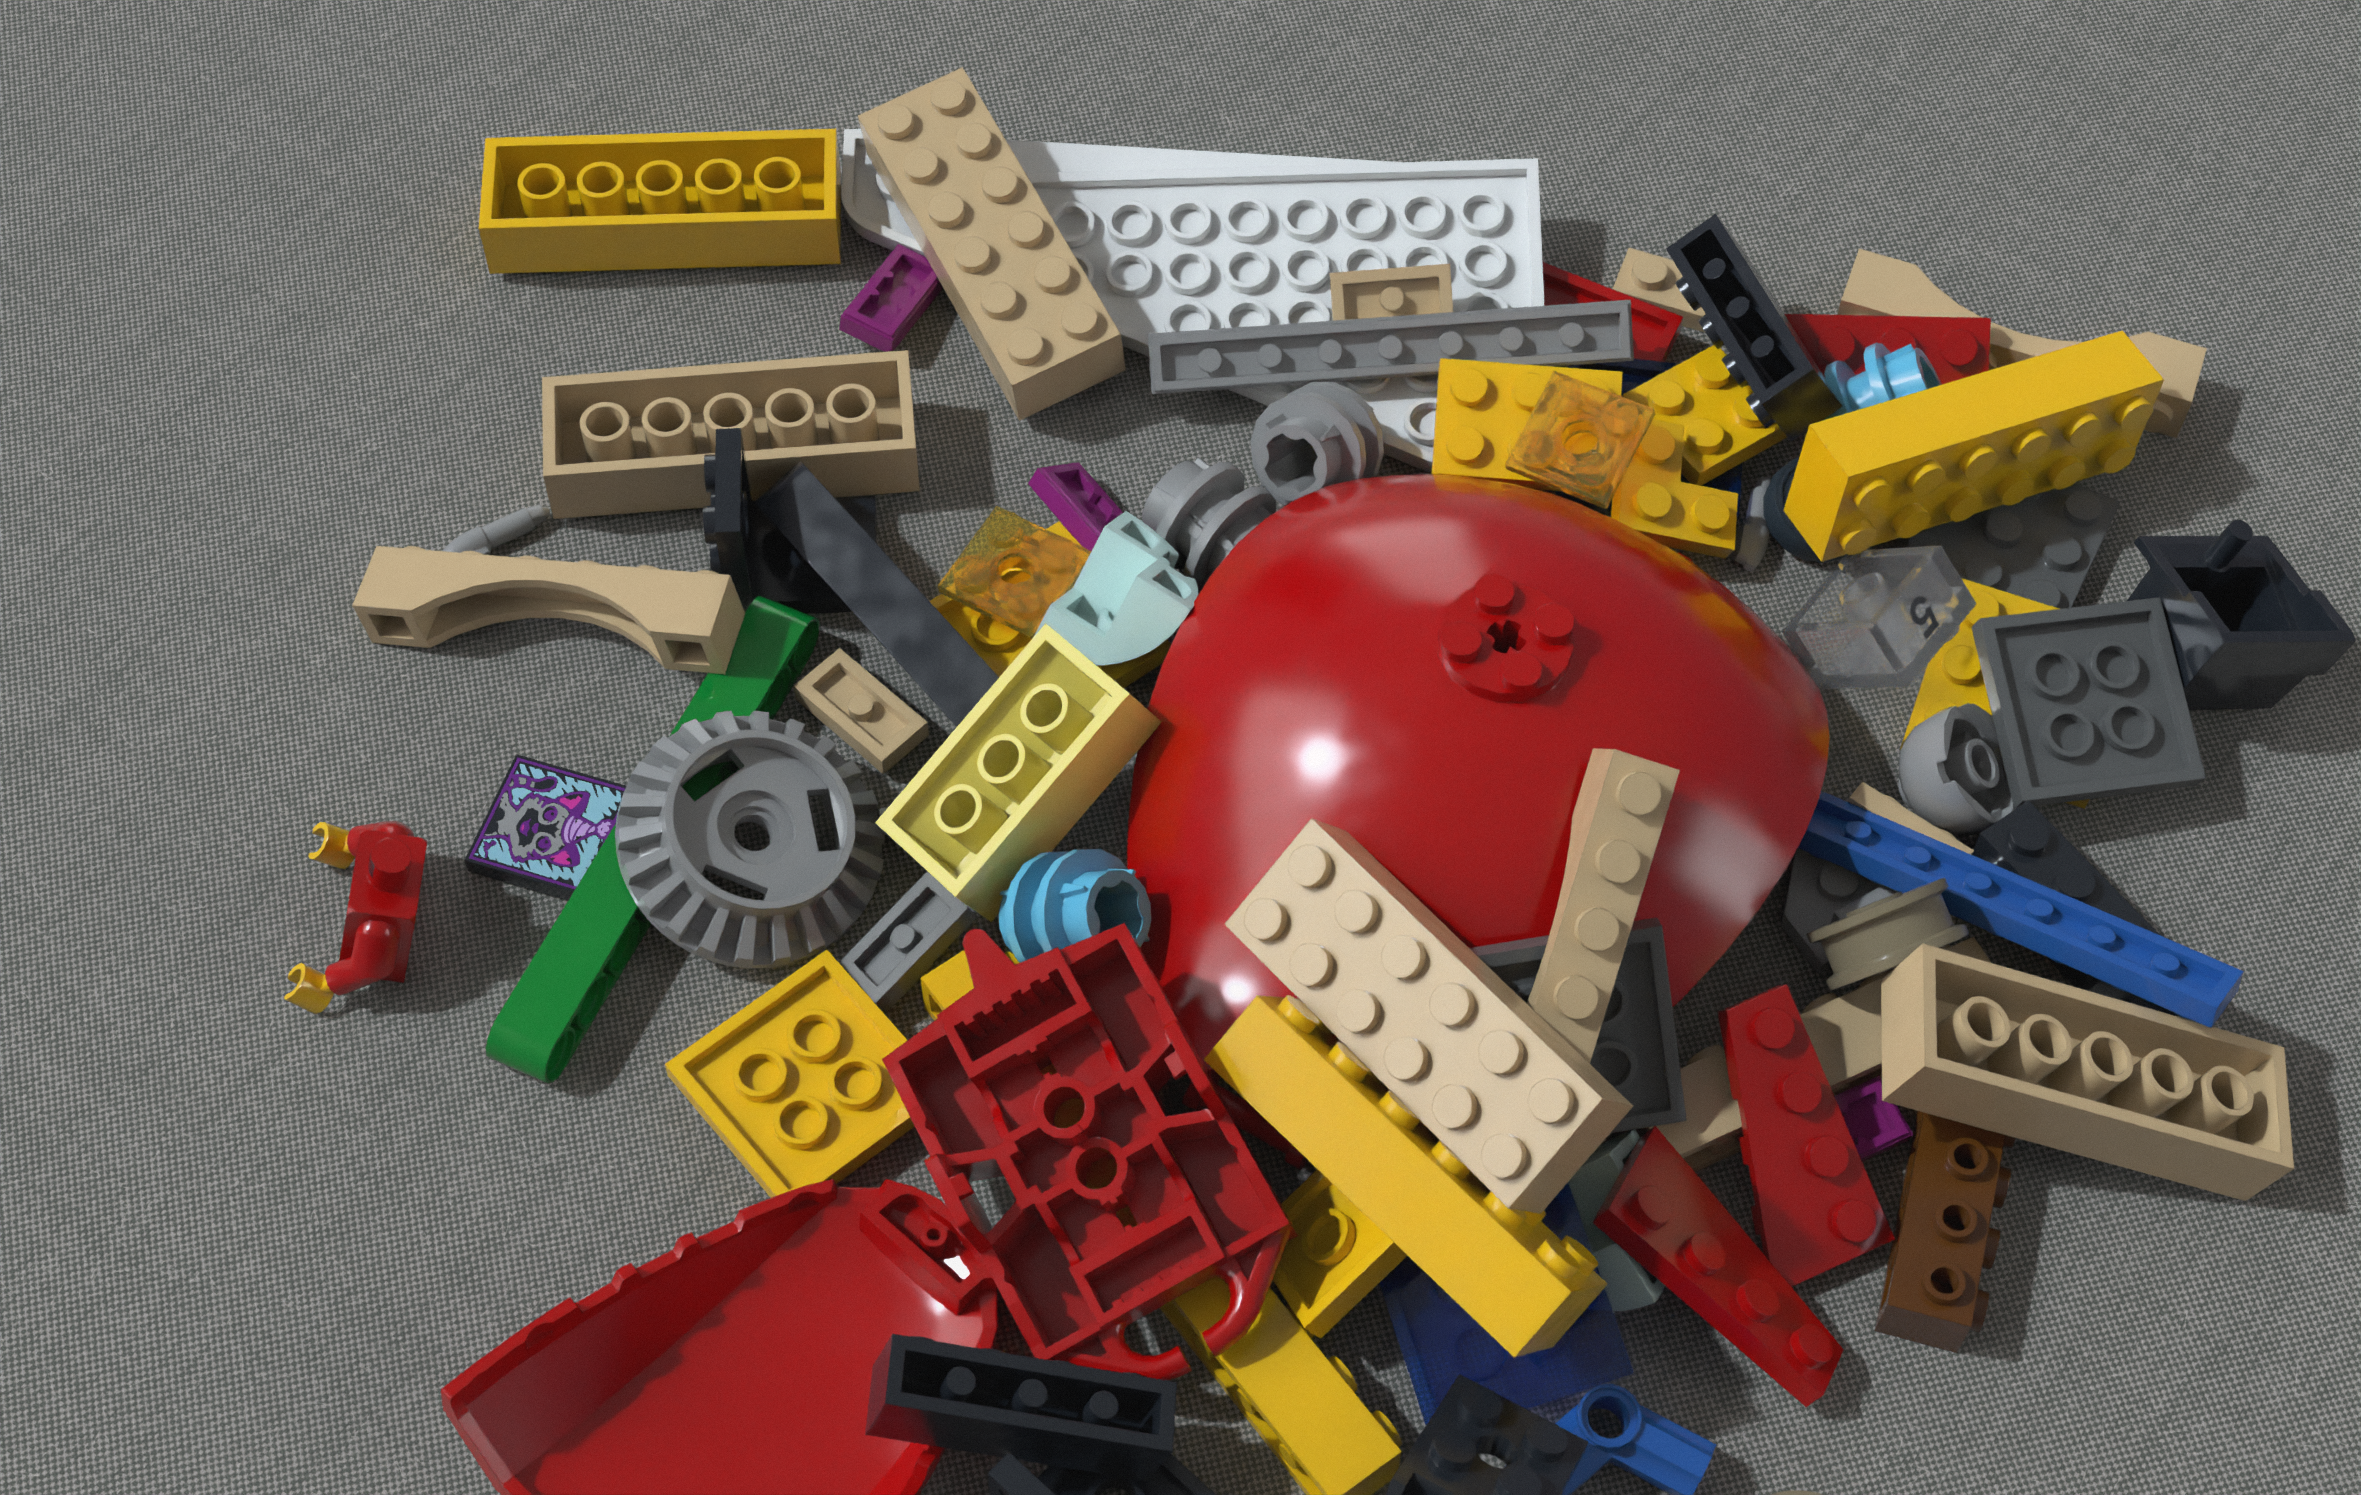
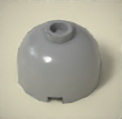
(1955, 771)

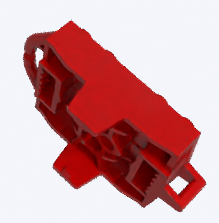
(1061, 1248)

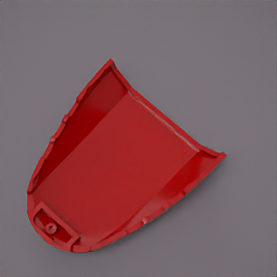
(733, 1357)

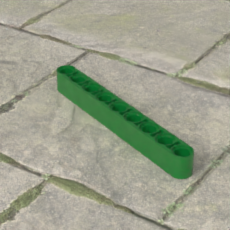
(601, 921)

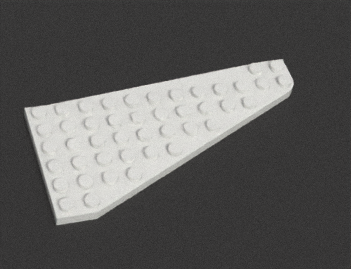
(1253, 238)

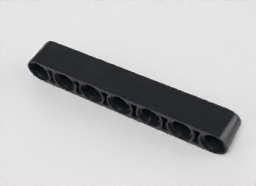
(878, 592)

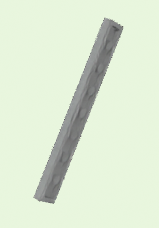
(1388, 346)

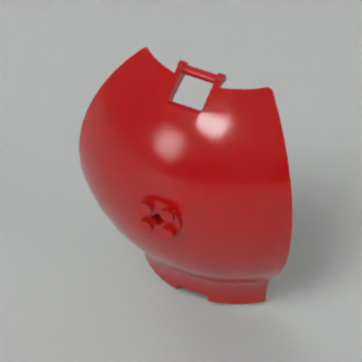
(1435, 688)

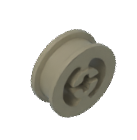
(1886, 933)

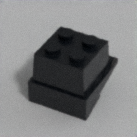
(2239, 617)

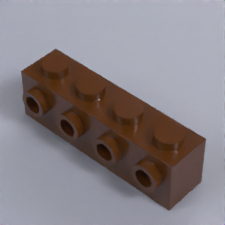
(1944, 1233)

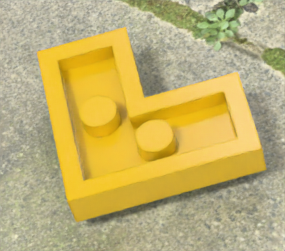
(1670, 510)

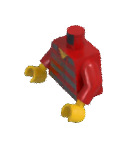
(378, 910)

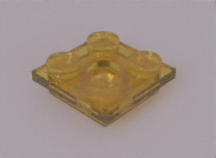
(1574, 408)
(1009, 545)

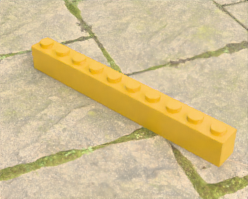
(1275, 1372)

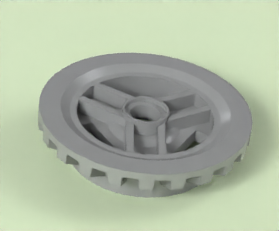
(670, 840)

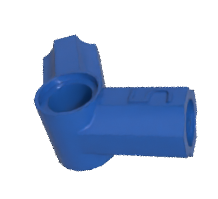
(1647, 1447)

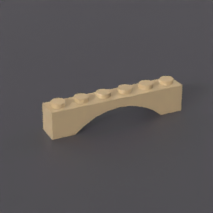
(1900, 288)
(433, 595)
(1603, 881)

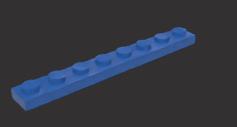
(2024, 911)

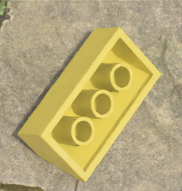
(1018, 771)

